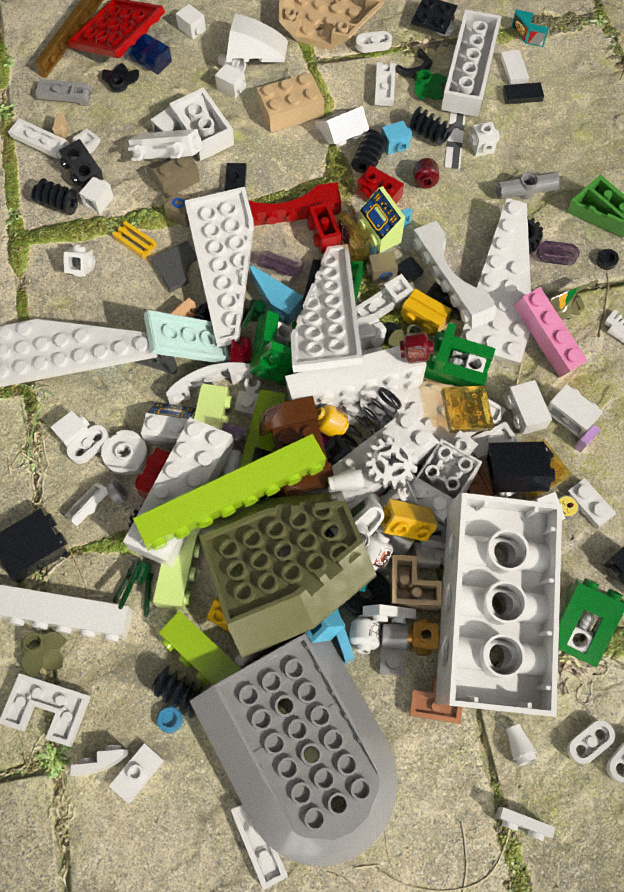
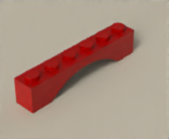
(298, 208)

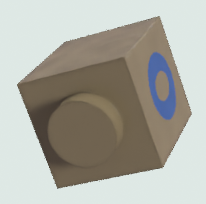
(176, 209)
(382, 267)

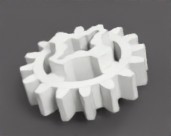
(400, 466)

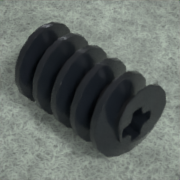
(429, 127)
(369, 151)
(55, 196)
(176, 690)

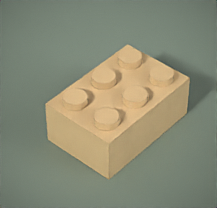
(290, 102)

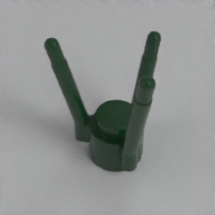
(253, 312)
(136, 574)

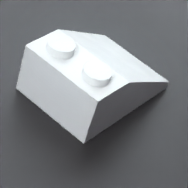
(201, 113)

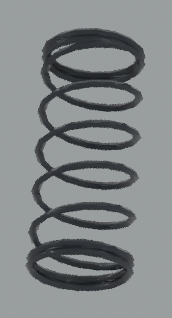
(391, 396)

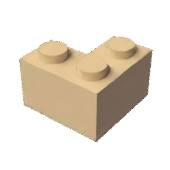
(410, 592)

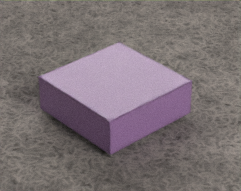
(586, 439)

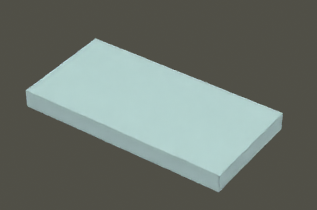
(183, 337)

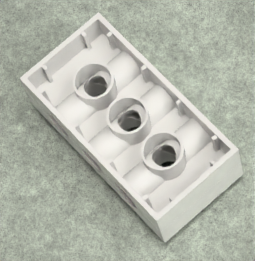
(530, 600)

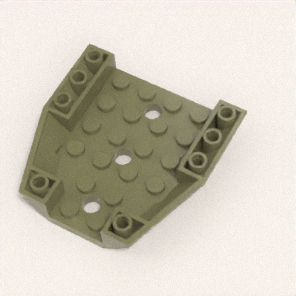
(289, 593)

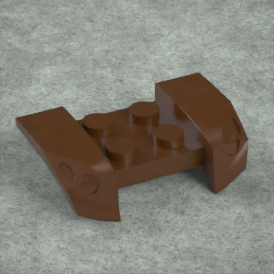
(288, 424)

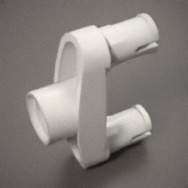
(369, 518)

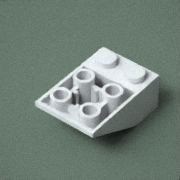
(444, 478)

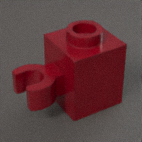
(241, 351)

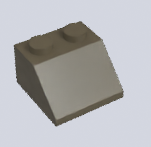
(174, 174)

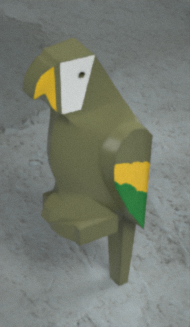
(570, 302)

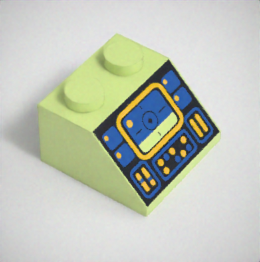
(382, 220)

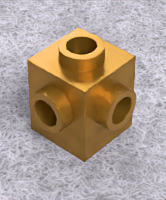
(417, 643)

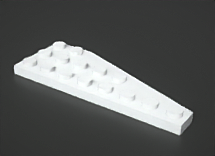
(54, 348)

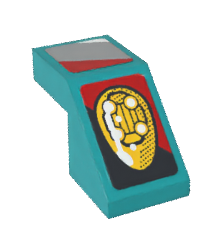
(528, 32)

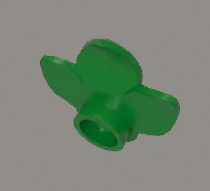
(429, 85)

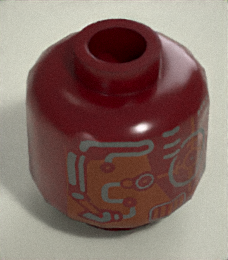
(426, 173)
(416, 347)

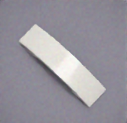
(386, 300)
(207, 375)

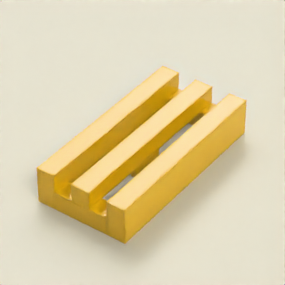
(123, 231)

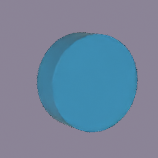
(170, 719)

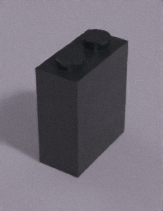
(519, 467)
(31, 545)

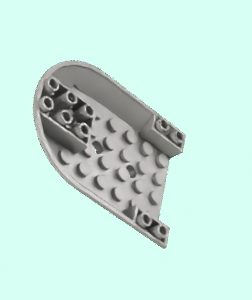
(266, 750)

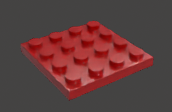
(116, 27)

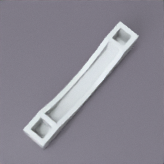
(473, 303)

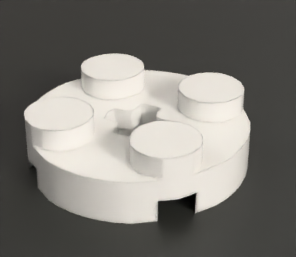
(124, 465)

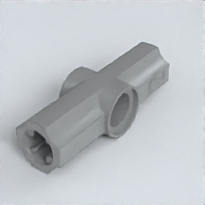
(527, 185)

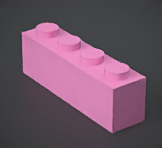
(550, 332)

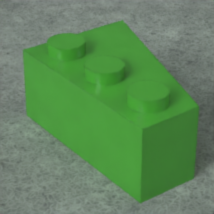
(600, 205)

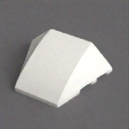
(255, 40)

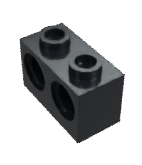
(83, 164)

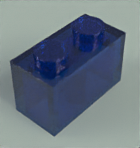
(150, 54)

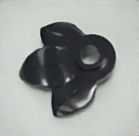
(120, 77)

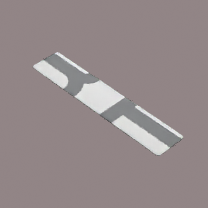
(455, 141)

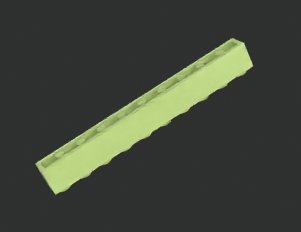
(174, 583)

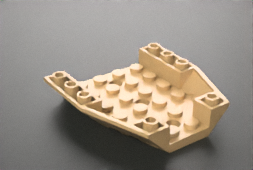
(337, 21)

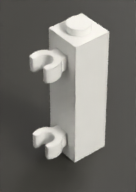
(165, 144)

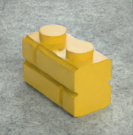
(425, 312)

